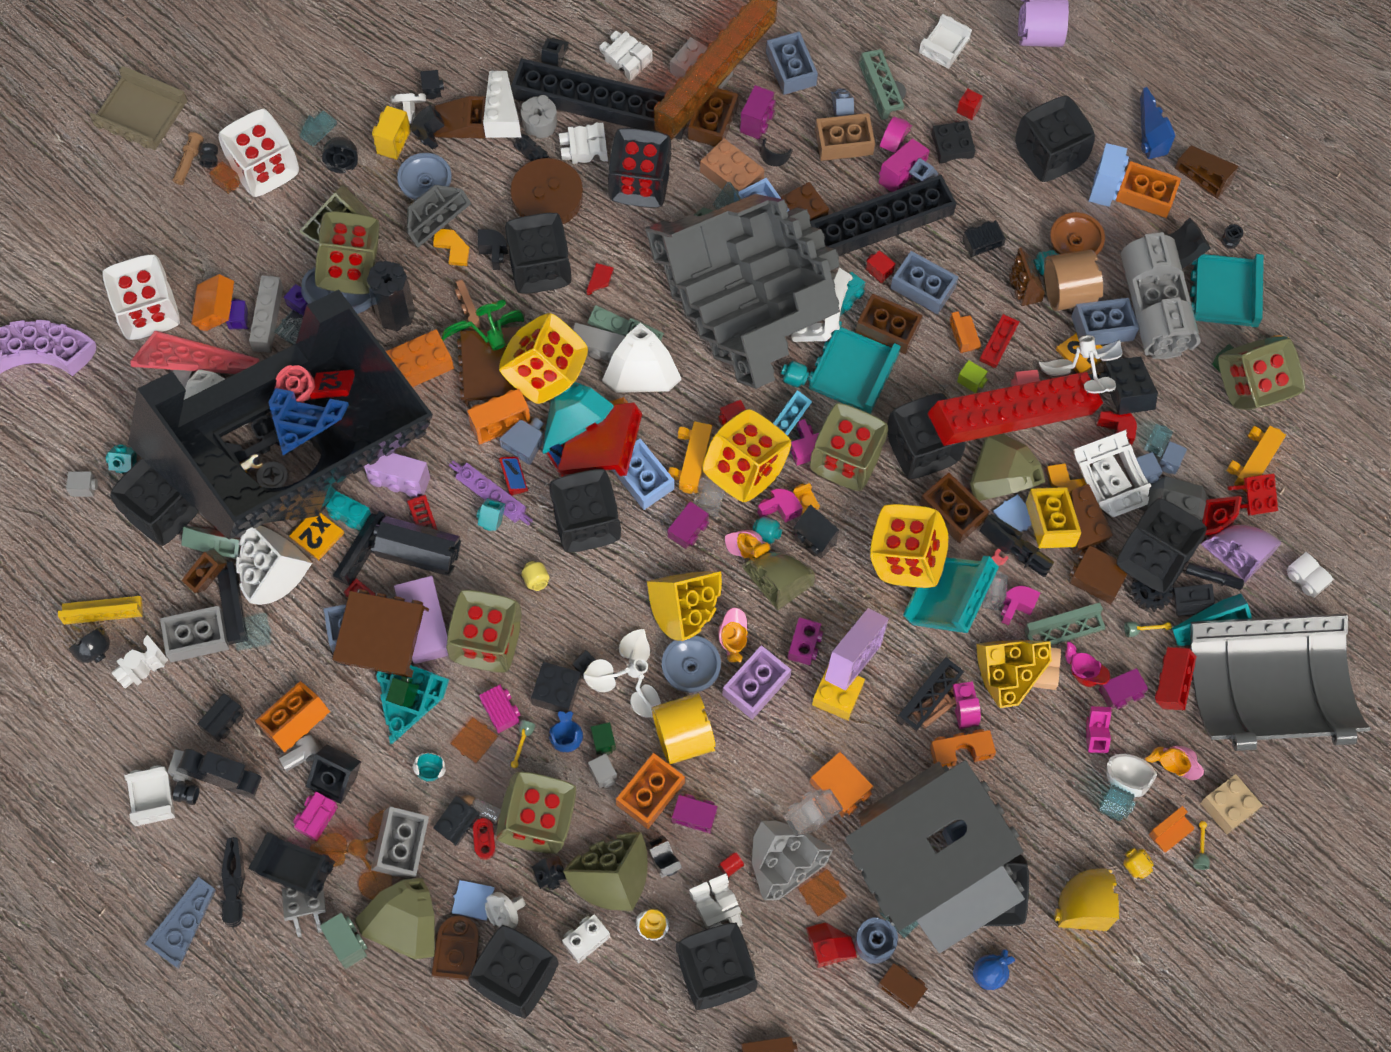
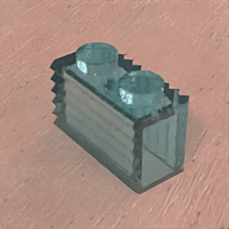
(1117, 803)

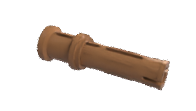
(190, 151)

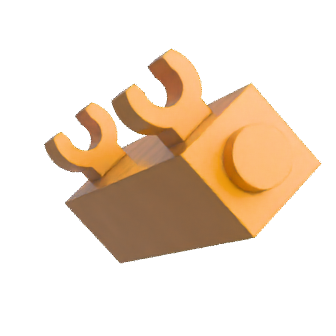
(697, 448)
(1262, 455)

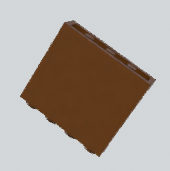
(481, 366)
(379, 633)

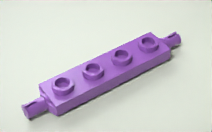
(487, 489)

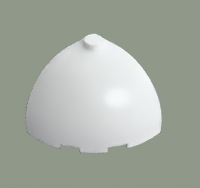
(268, 565)

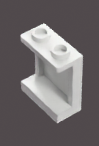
(945, 41)
(150, 795)

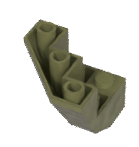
(1004, 468)
(401, 919)

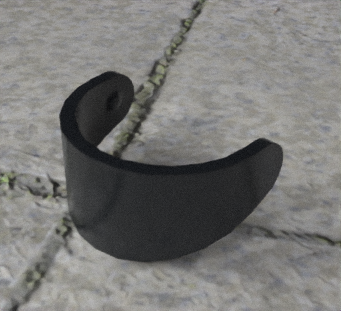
(774, 159)

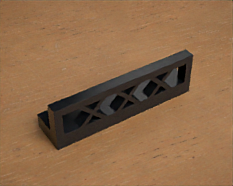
(359, 551)
(232, 605)
(924, 691)

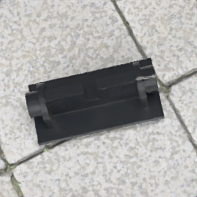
(527, 147)

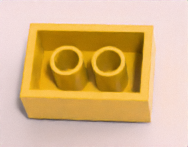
(1053, 517)

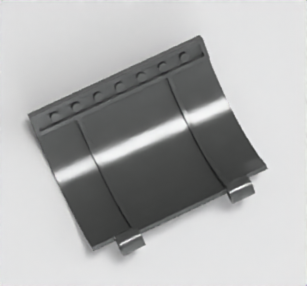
(1275, 679)

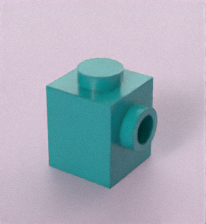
(490, 514)

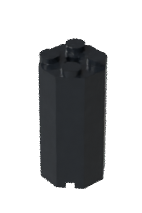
(391, 295)
(416, 545)

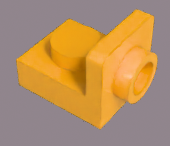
(805, 496)

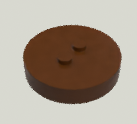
(547, 187)

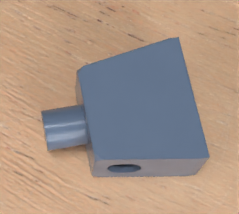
(523, 440)

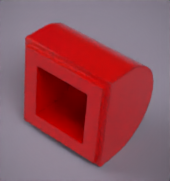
(731, 864)

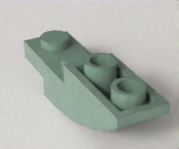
(613, 323)
(208, 539)

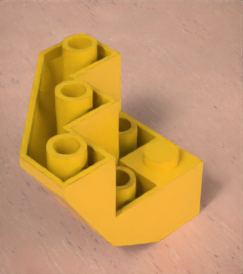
(1012, 668)

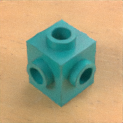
(121, 458)

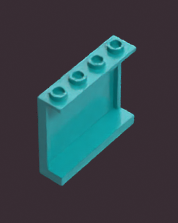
(1228, 290)
(853, 369)
(955, 598)

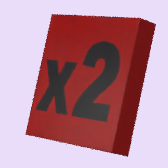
(332, 384)

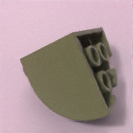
(340, 201)
(779, 577)
(611, 872)

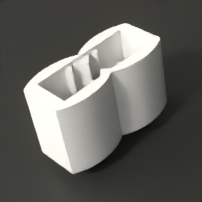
(1309, 575)

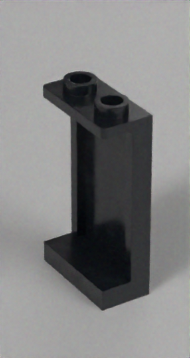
(291, 866)

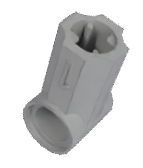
(303, 751)

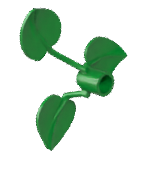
(494, 335)

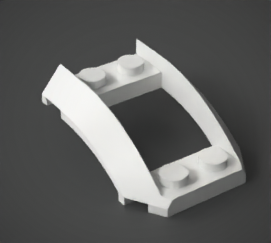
(822, 331)
(1102, 449)

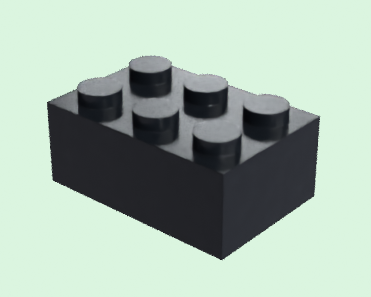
(1134, 385)

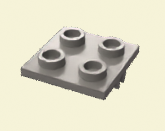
(299, 904)

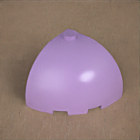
(1242, 548)

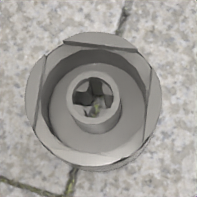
(539, 116)

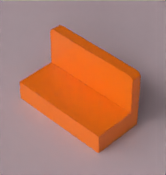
(964, 332)
(1172, 830)

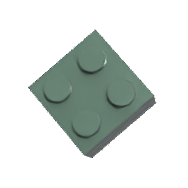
(341, 937)

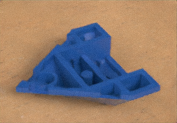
(300, 421)

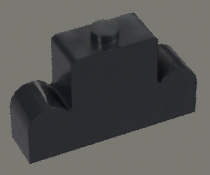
(219, 772)

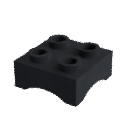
(953, 141)
(1189, 242)

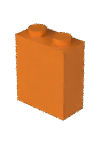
(212, 302)
(844, 781)

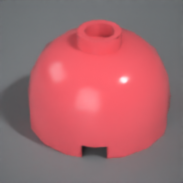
(296, 380)

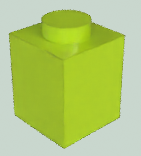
(972, 376)

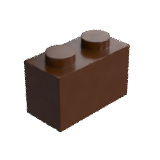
(204, 571)
(902, 986)

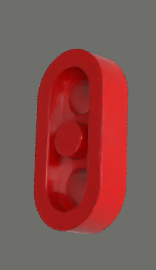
(484, 839)

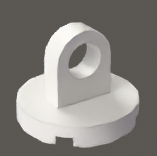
(408, 102)
(503, 910)

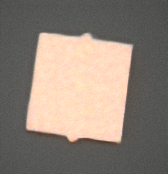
(474, 740)
(822, 893)

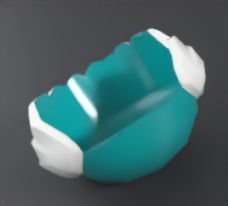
(429, 767)

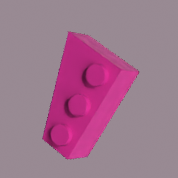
(896, 169)

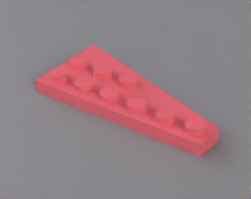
(177, 353)

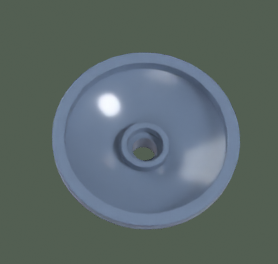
(422, 169)
(691, 652)

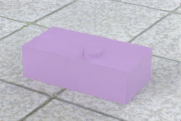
(432, 632)
(856, 649)

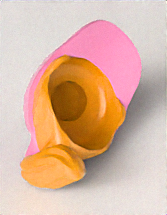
(746, 544)
(733, 634)
(1178, 760)

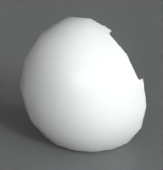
(1130, 773)

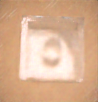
(812, 811)

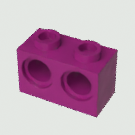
(801, 640)

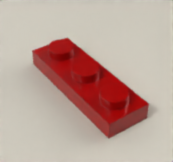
(999, 341)

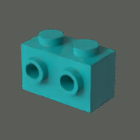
(854, 292)
(348, 511)

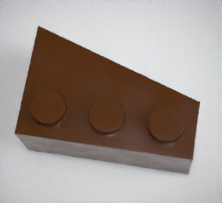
(1206, 170)
(1090, 519)

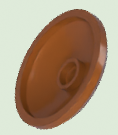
(1077, 228)

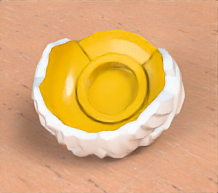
(652, 924)

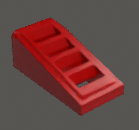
(417, 501)

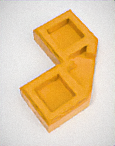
(450, 239)
(1059, 478)

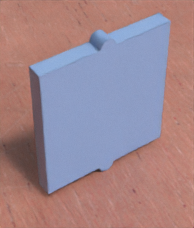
(1014, 513)
(471, 900)

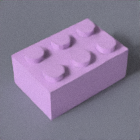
(399, 474)
(756, 682)

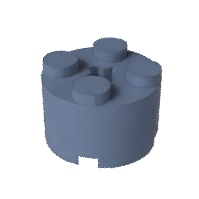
(879, 929)

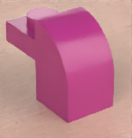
(895, 134)
(802, 448)
(783, 502)
(1019, 598)
(968, 705)
(1097, 729)

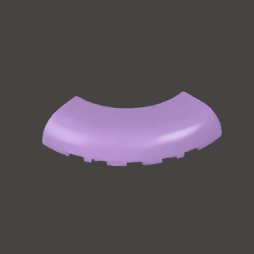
(44, 344)

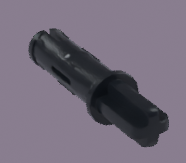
(1214, 576)

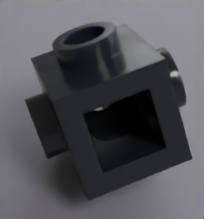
(549, 873)

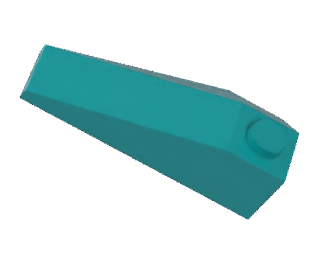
(1226, 609)

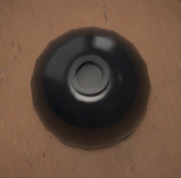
(340, 155)
(91, 647)

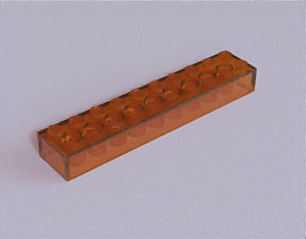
(714, 66)

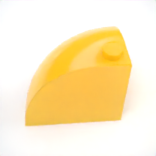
(684, 602)
(1089, 901)

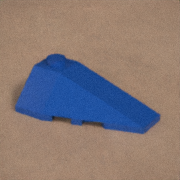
(1155, 130)

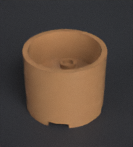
(1072, 279)

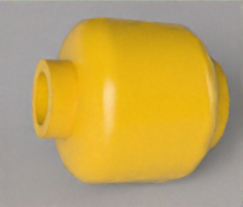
(1138, 863)

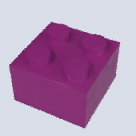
(757, 112)

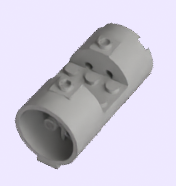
(1160, 296)

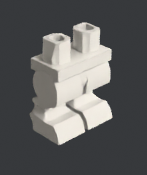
(626, 53)
(584, 143)
(138, 664)
(722, 909)

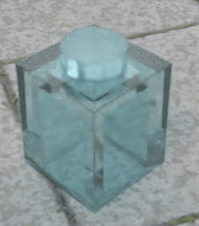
(1158, 440)

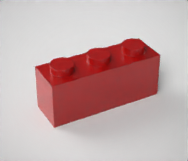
(1175, 678)

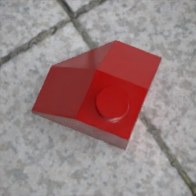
(1220, 513)
(830, 944)

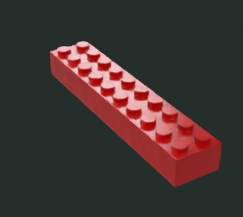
(1013, 408)

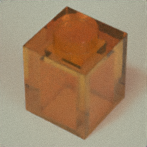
(225, 177)

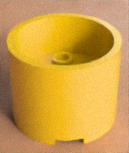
(683, 728)

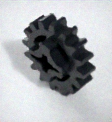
(1146, 597)

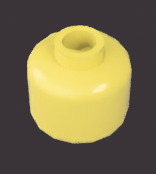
(535, 576)

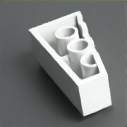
(500, 109)

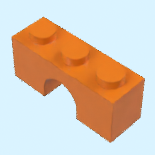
(978, 744)

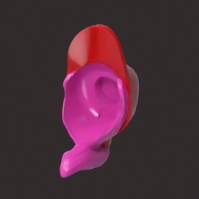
(1086, 668)

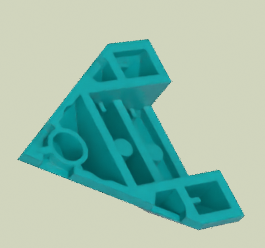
(572, 413)
(429, 694)

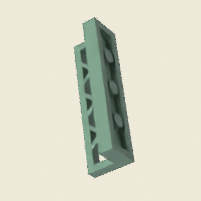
(875, 86)
(1066, 619)

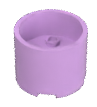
(1043, 23)

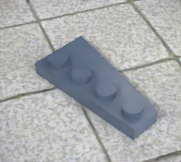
(180, 926)

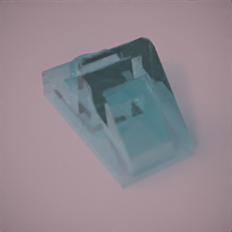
(317, 128)

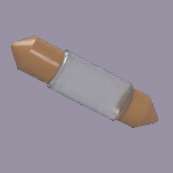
(487, 810)

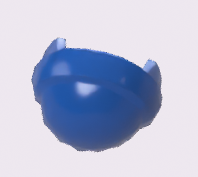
(566, 734)
(992, 970)

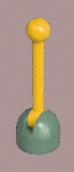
(1132, 628)
(525, 728)
(1201, 860)

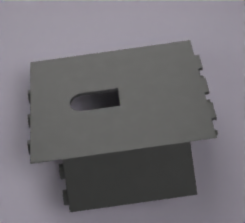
(945, 890)

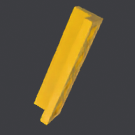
(101, 610)

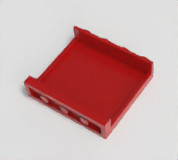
(604, 444)

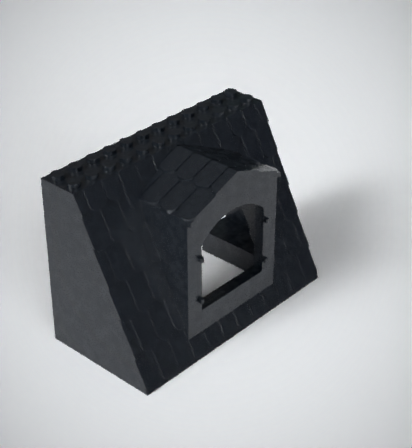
(185, 435)

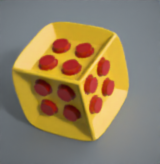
(543, 358)
(746, 455)
(909, 545)

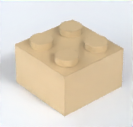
(1231, 804)

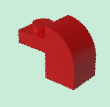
(1119, 423)

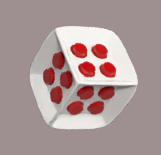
(259, 152)
(141, 297)

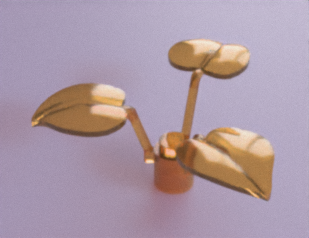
(335, 847)

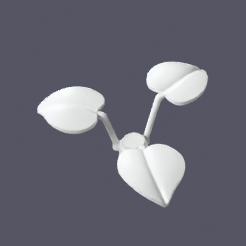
(1087, 349)
(601, 678)

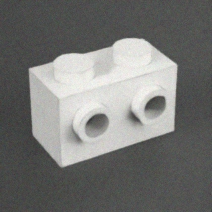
(1110, 477)
(585, 938)

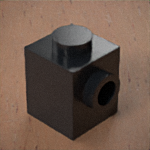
(431, 84)

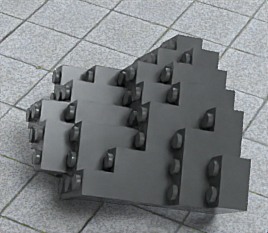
(748, 279)

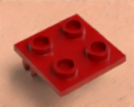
(1260, 494)

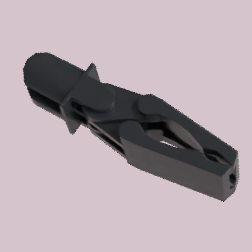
(1009, 540)
(233, 885)

